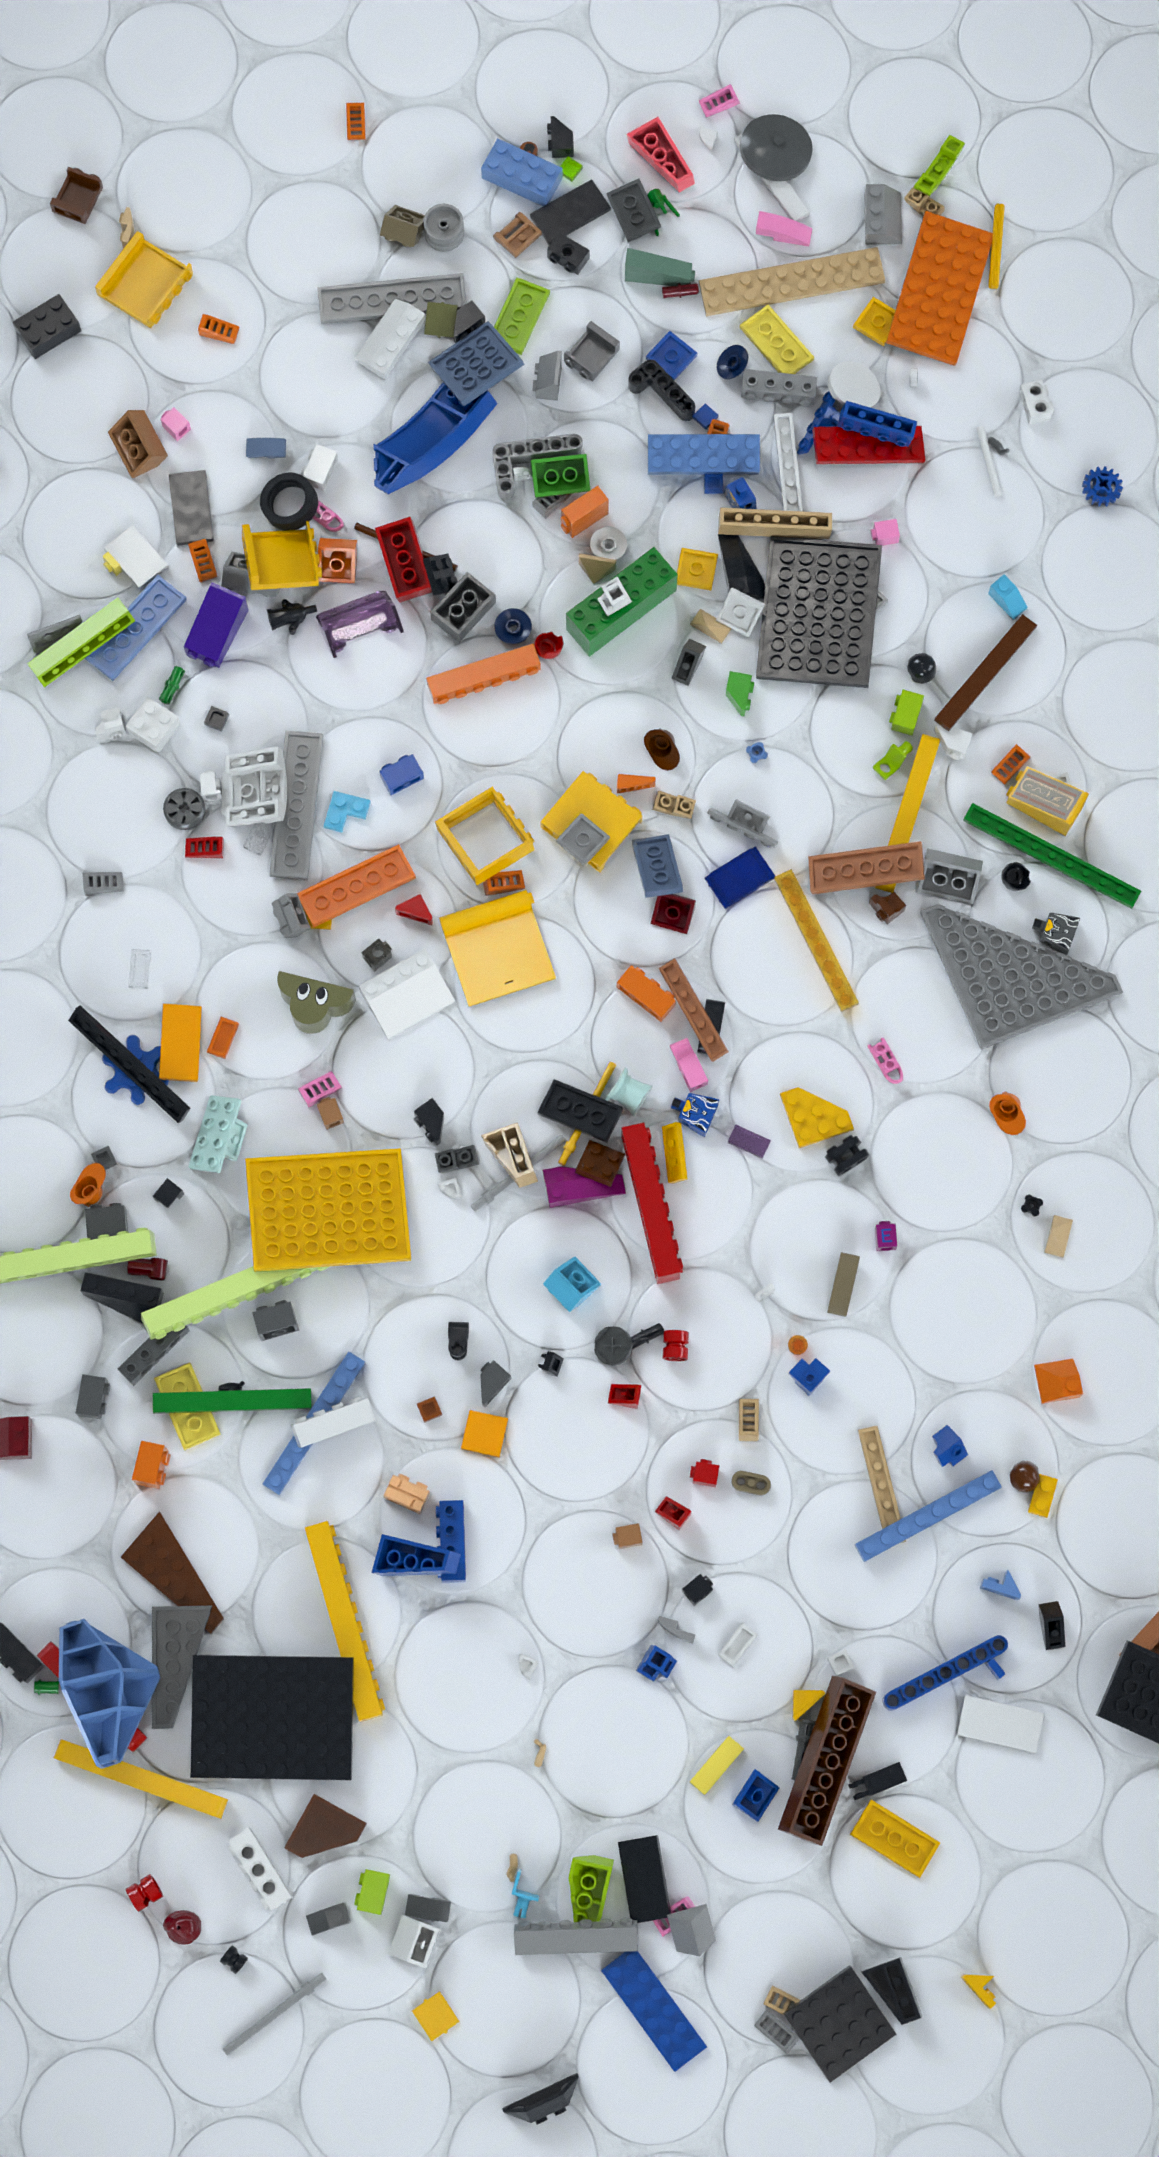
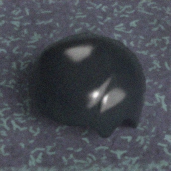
(921, 668)
(1015, 876)

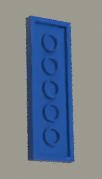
(654, 2009)

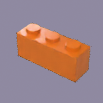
(646, 993)

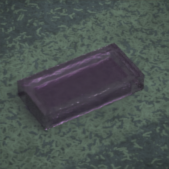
(749, 1141)

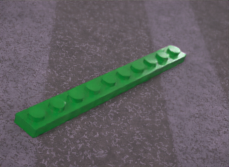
(1052, 855)

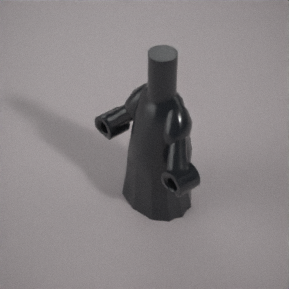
(288, 614)

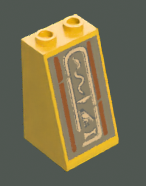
(1047, 799)

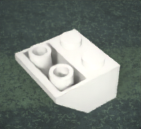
(414, 1941)

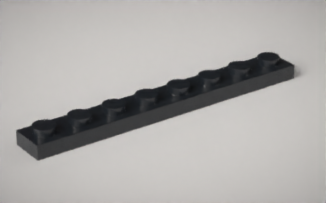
(129, 1064)

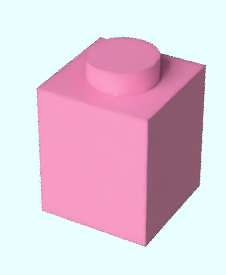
(175, 424)
(885, 532)

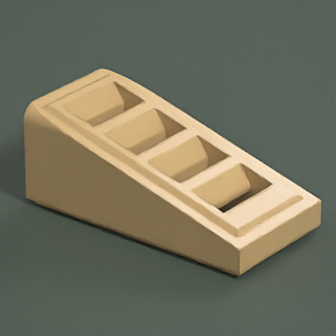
(748, 1432)
(769, 1999)

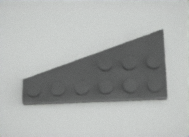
(175, 1640)

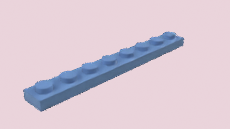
(330, 1396)
(928, 1516)

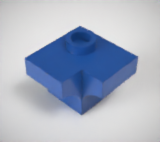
(809, 1376)
(949, 1447)
(656, 1662)

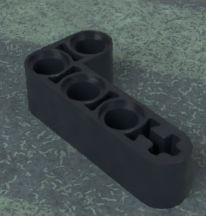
(665, 392)

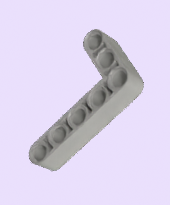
(529, 454)

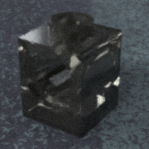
(377, 962)

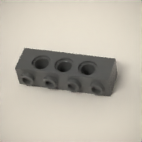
(149, 1355)

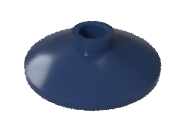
(732, 362)
(508, 619)

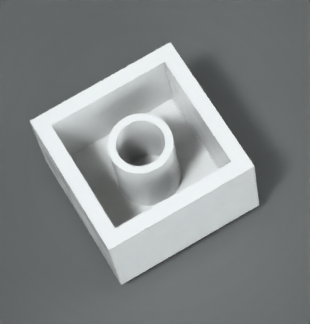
(152, 724)

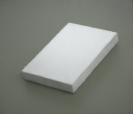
(136, 557)

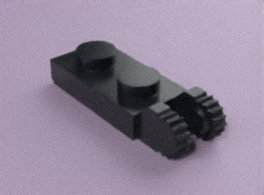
(880, 1780)

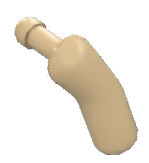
(540, 1755)
(513, 1867)

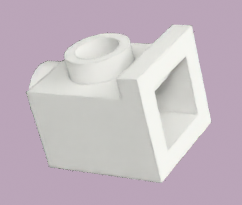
(210, 786)

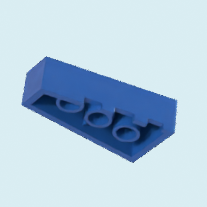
(409, 1558)

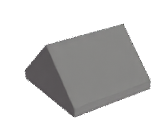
(692, 1930)

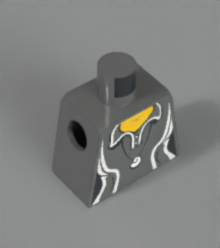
(1057, 931)

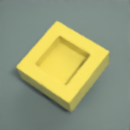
(111, 564)

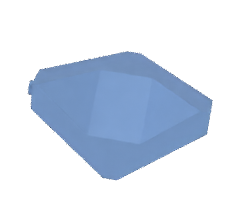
(104, 1689)

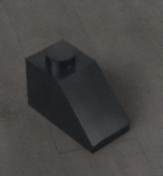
(1052, 1625)

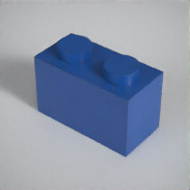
(401, 774)

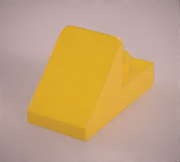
(976, 1984)

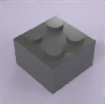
(275, 1320)

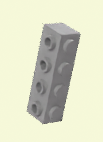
(779, 387)

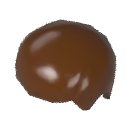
(1024, 1476)

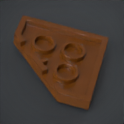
(323, 1829)

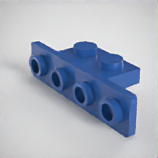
(824, 417)

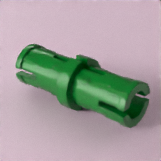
(171, 685)

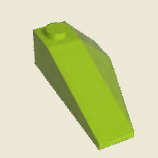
(589, 1886)

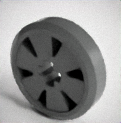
(177, 800)

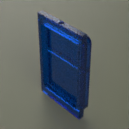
(739, 877)

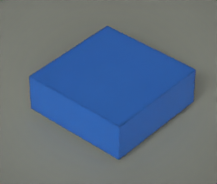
(705, 415)
(713, 483)
(996, 1670)

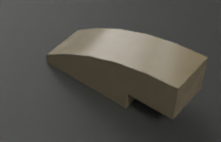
(843, 1284)

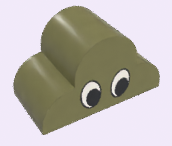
(314, 1001)

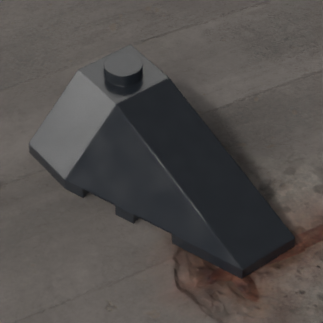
(739, 567)

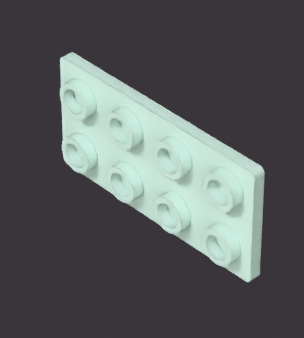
(219, 1135)

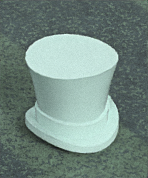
(629, 1092)

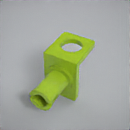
(893, 758)

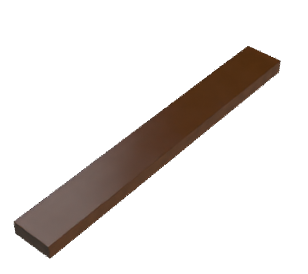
(985, 672)

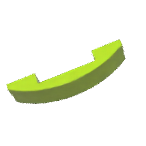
(940, 166)

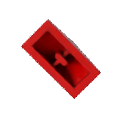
(415, 909)
(625, 1395)
(673, 1512)

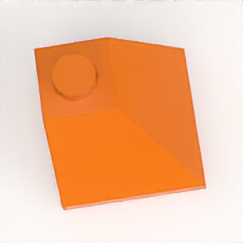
(1058, 1381)

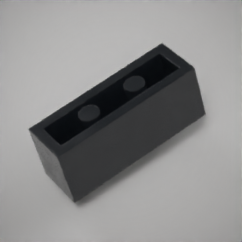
(18, 1656)

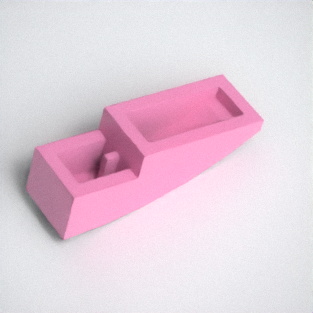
(783, 229)

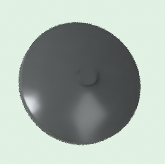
(776, 147)

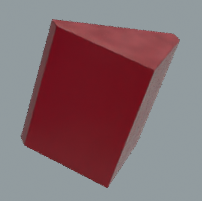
(673, 912)

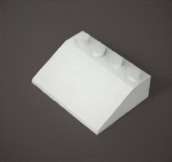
(406, 994)

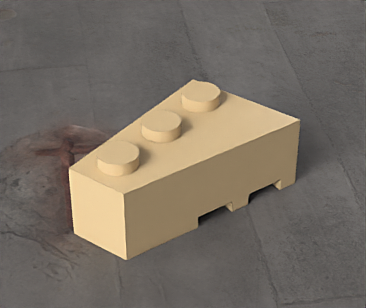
(512, 1153)

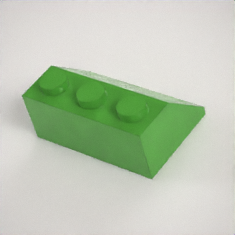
(560, 475)

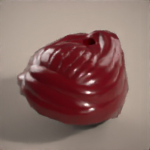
(188, 1926)

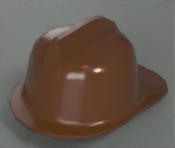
(662, 748)

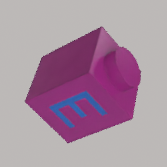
(885, 1236)

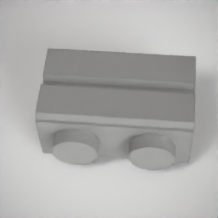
(290, 915)

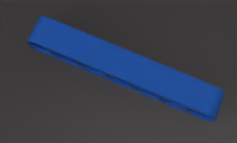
(955, 1671)

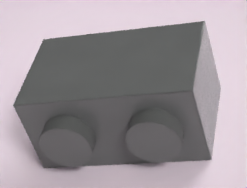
(92, 1396)

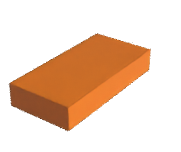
(223, 1037)

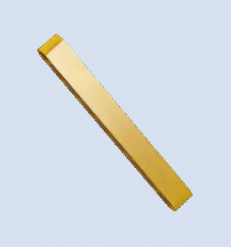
(913, 795)
(144, 1780)

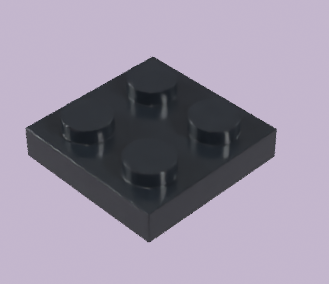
(440, 573)

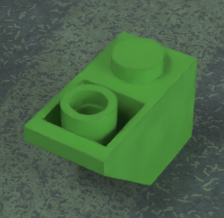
(738, 690)

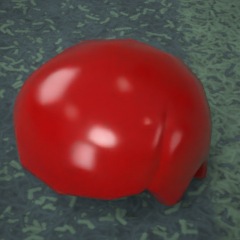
(548, 645)

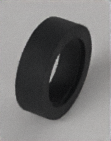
(276, 485)

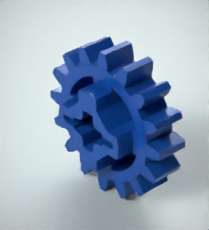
(1100, 493)

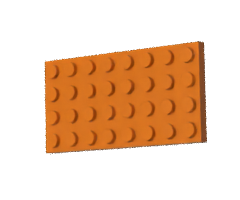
(940, 288)

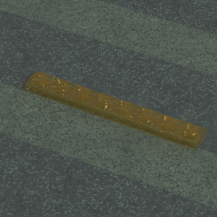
(816, 940)

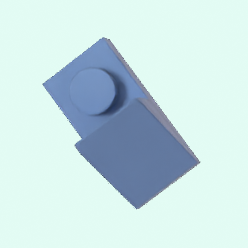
(1007, 1588)

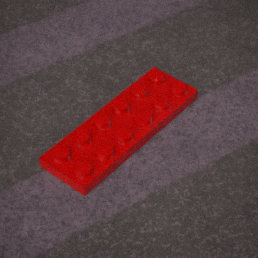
(840, 446)

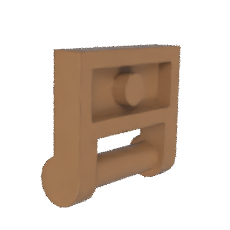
(521, 238)

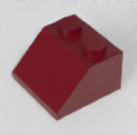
(15, 1438)

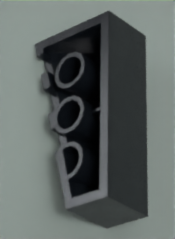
(121, 1295)

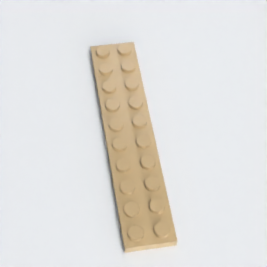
(791, 281)

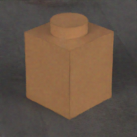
(330, 1112)
(627, 1536)

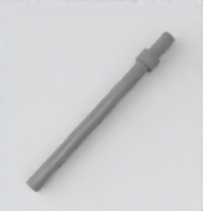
(488, 1196)
(307, 1989)

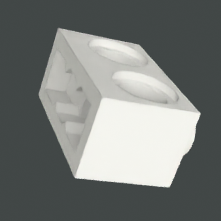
(1031, 402)

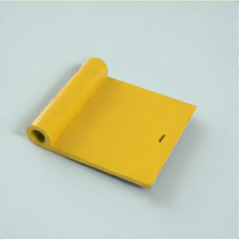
(497, 946)

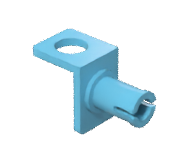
(523, 1898)

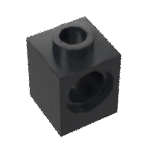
(698, 1589)

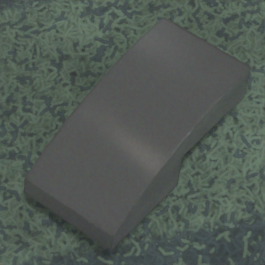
(456, 1159)
(428, 1908)

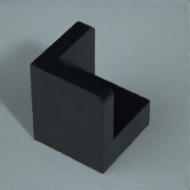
(168, 1193)

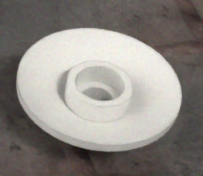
(608, 536)

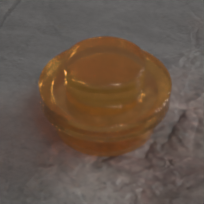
(797, 1344)

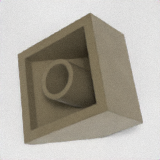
(402, 226)

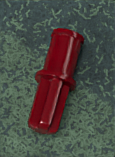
(680, 290)

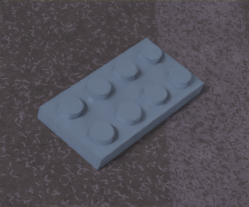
(657, 866)

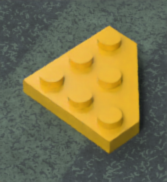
(813, 1117)

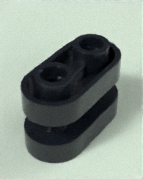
(849, 1144)

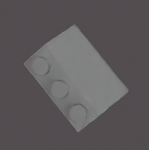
(882, 215)
(236, 576)
(950, 876)

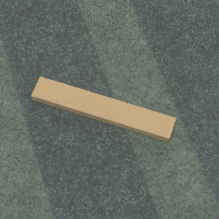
(879, 1476)

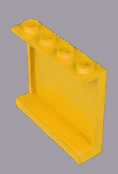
(143, 280)
(281, 558)
(601, 807)

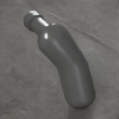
(995, 443)

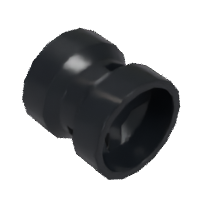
(233, 1959)

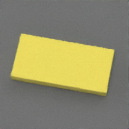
(776, 341)
(190, 1427)

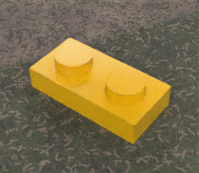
(1043, 1496)

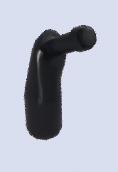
(231, 1386)

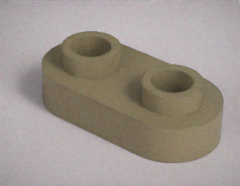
(751, 1482)

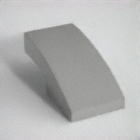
(671, 1625)

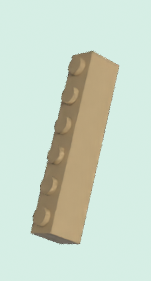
(775, 523)

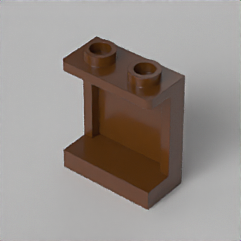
(77, 195)

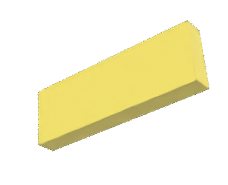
(716, 1765)

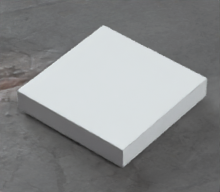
(740, 612)

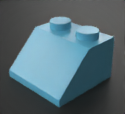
(571, 1284)

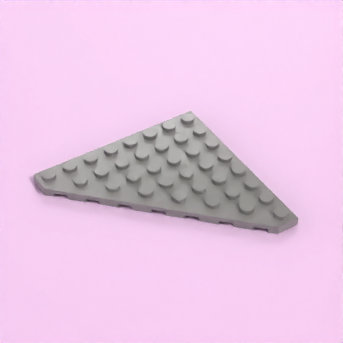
(1009, 981)

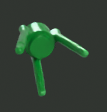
(657, 200)

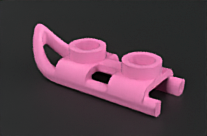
(326, 517)
(888, 1065)

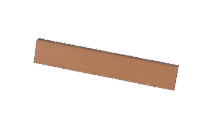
(693, 1010)

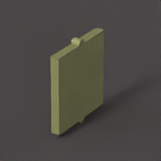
(440, 319)

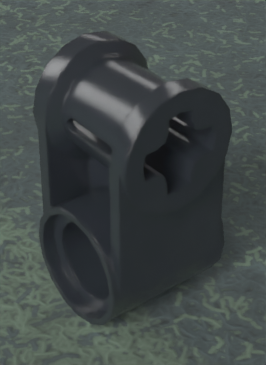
(458, 1336)

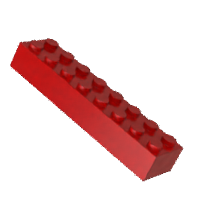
(650, 1202)

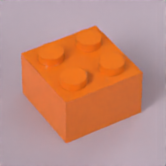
(151, 1465)

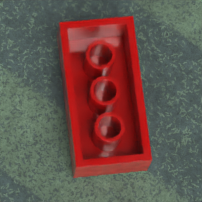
(404, 559)

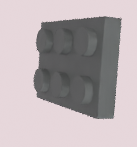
(633, 210)

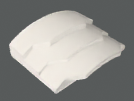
(254, 787)

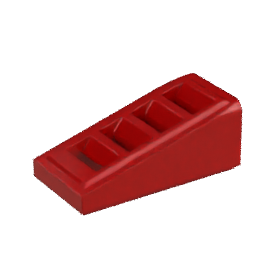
(204, 854)

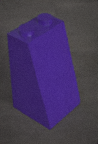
(216, 625)

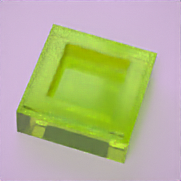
(571, 168)

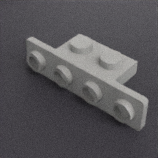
(747, 820)

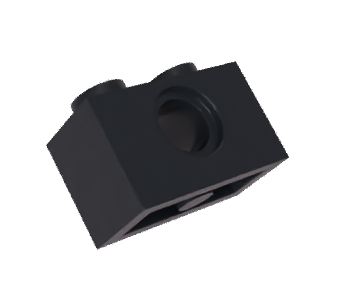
(563, 245)

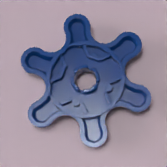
(121, 1080)

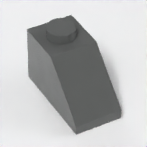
(688, 661)
(492, 1381)
(328, 1918)

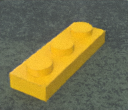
(674, 1152)

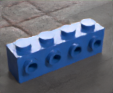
(877, 424)
(452, 1535)

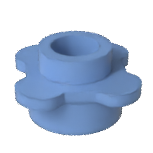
(756, 747)

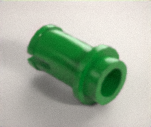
(46, 1687)

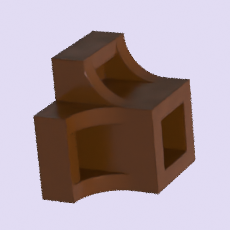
(887, 907)

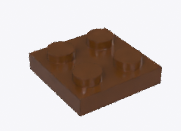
(600, 1163)

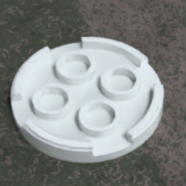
(854, 383)

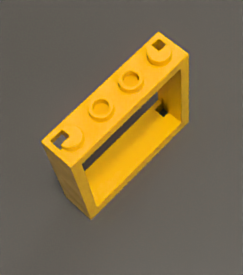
(467, 810)

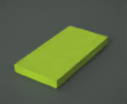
(521, 313)

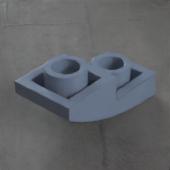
(266, 447)

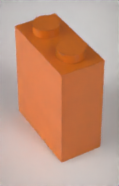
(584, 512)

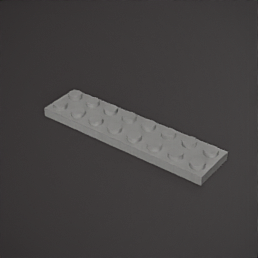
(373, 299)
(294, 834)

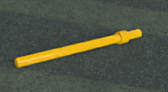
(570, 1145)

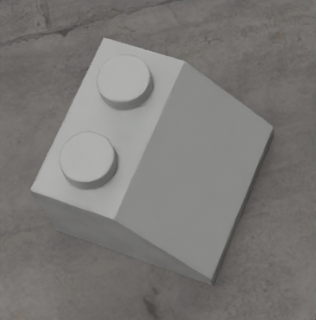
(548, 376)

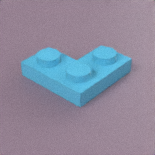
(344, 805)

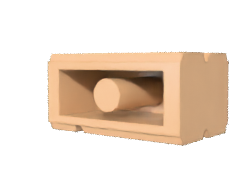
(406, 1493)

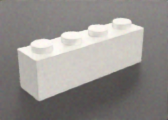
(332, 1422)

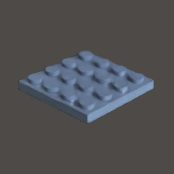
(476, 363)

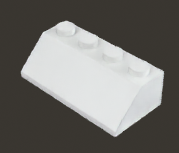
(390, 338)

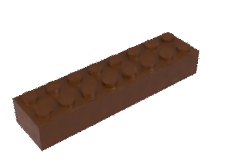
(827, 1760)

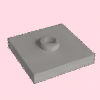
(583, 839)

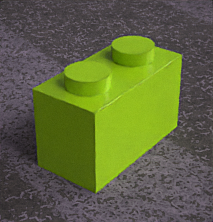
(907, 712)
(373, 1891)

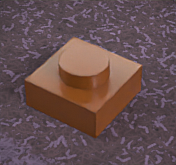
(429, 1409)

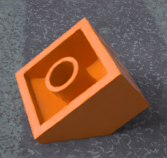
(337, 560)

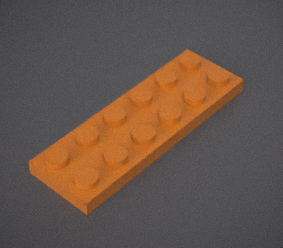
(356, 885)

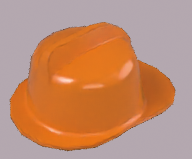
(1008, 1113)
(88, 1185)

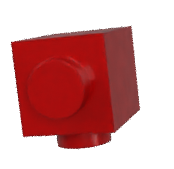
(705, 1473)

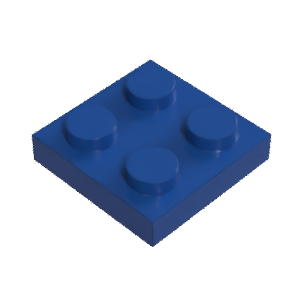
(672, 354)

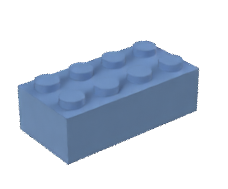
(521, 172)

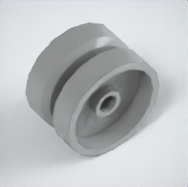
(443, 227)

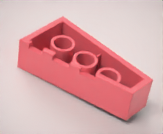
(661, 153)

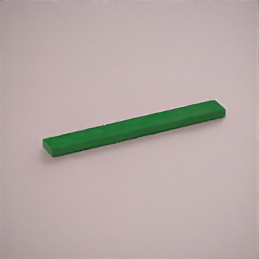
(232, 1401)

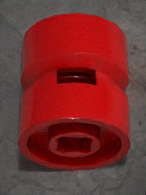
(675, 1345)
(144, 1892)

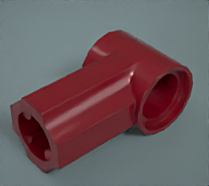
(152, 1268)

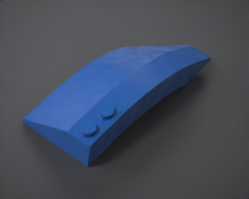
(428, 438)

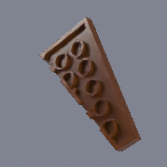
(166, 1566)

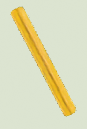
(996, 246)

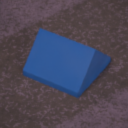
(755, 1795)

